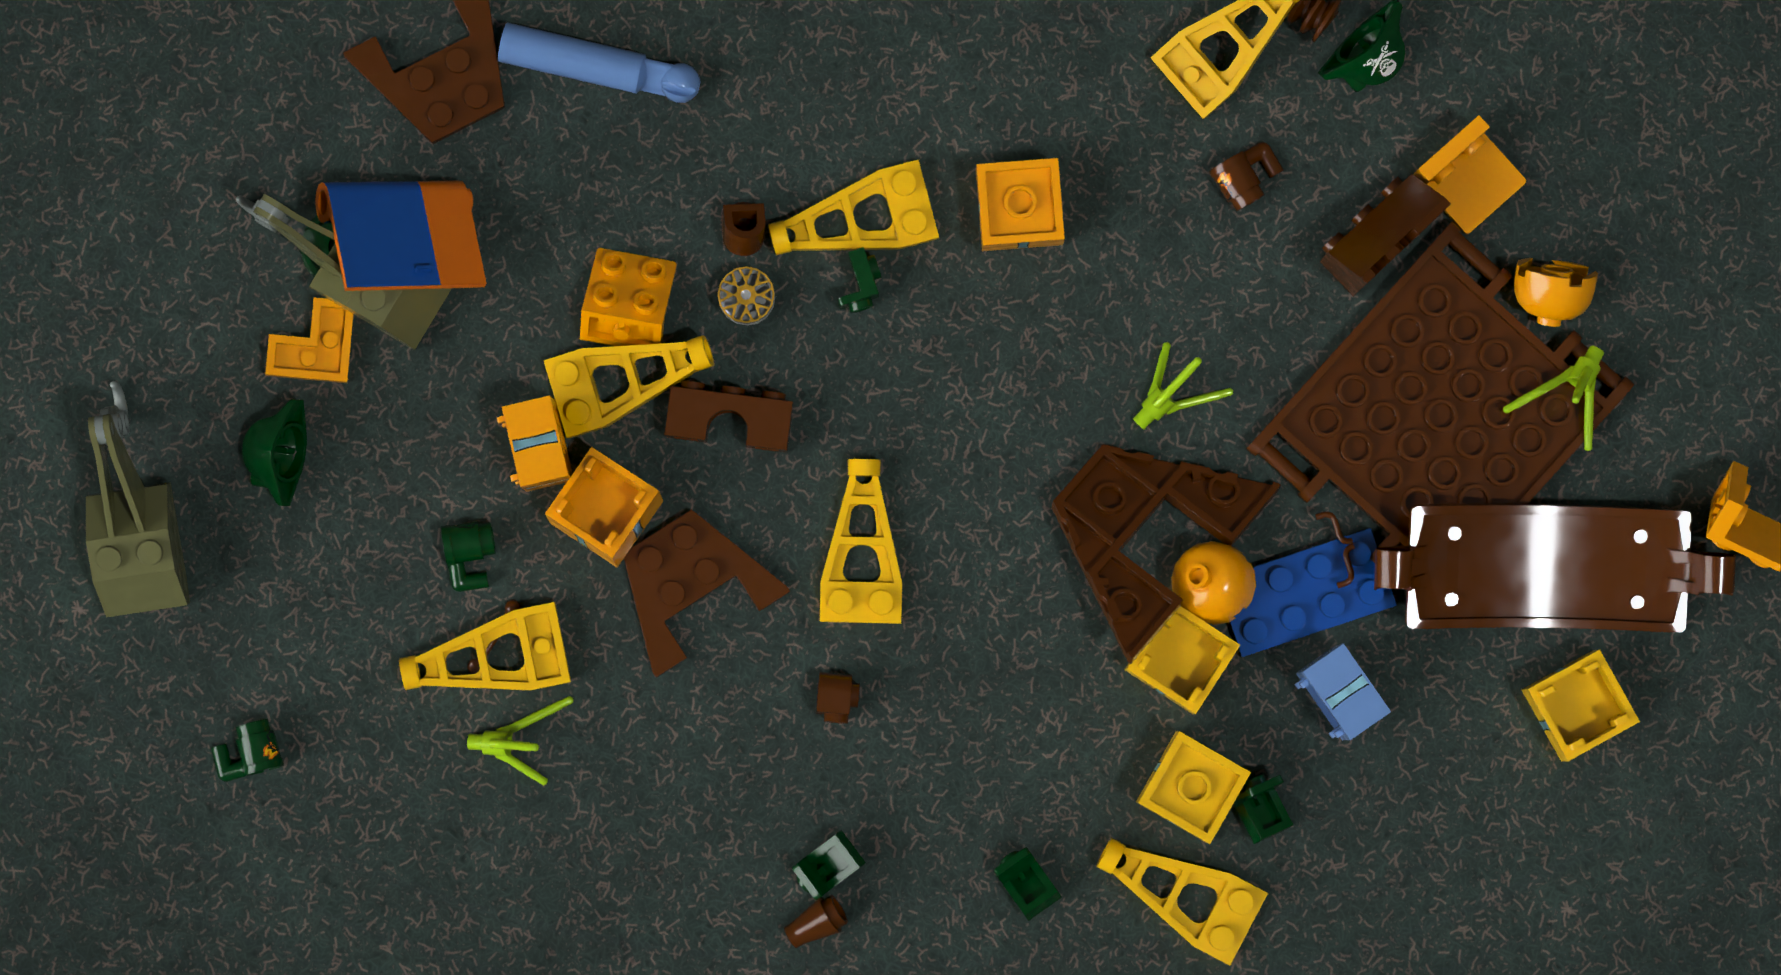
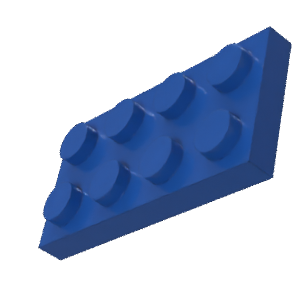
(1302, 595)

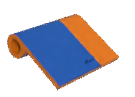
(403, 234)

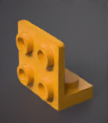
(1471, 176)
(626, 299)
(1740, 528)

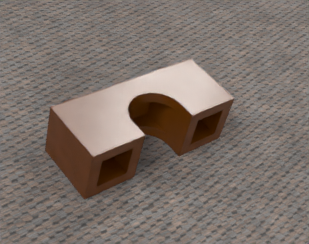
(694, 409)

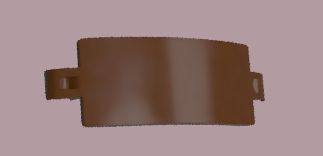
(1550, 567)

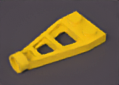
(1193, 71)
(907, 203)
(576, 389)
(861, 601)
(541, 646)
(1229, 918)

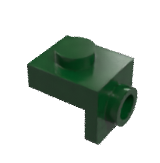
(866, 272)
(1262, 808)
(828, 865)
(1026, 882)

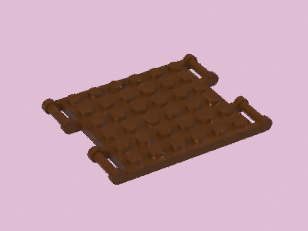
(1419, 398)

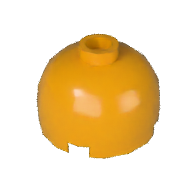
(1554, 290)
(1214, 581)

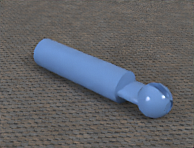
(596, 63)

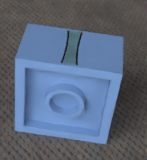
(1342, 692)

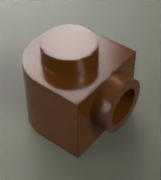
(743, 227)
(836, 696)

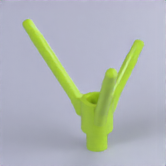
(1583, 378)
(1160, 401)
(501, 743)

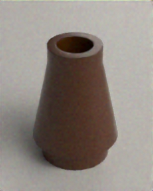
(817, 921)

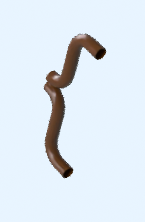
(1343, 540)

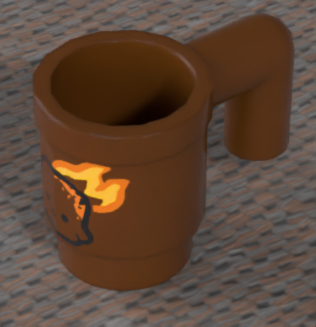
(1239, 180)

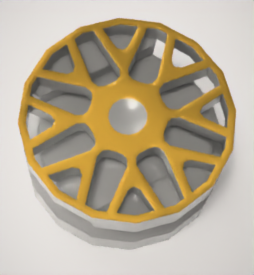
(746, 296)

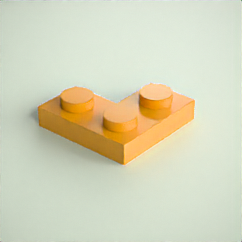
(322, 355)

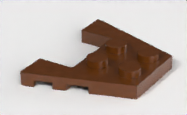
(446, 87)
(680, 568)

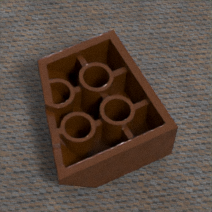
(1382, 232)

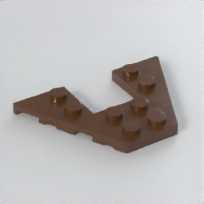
(1113, 501)

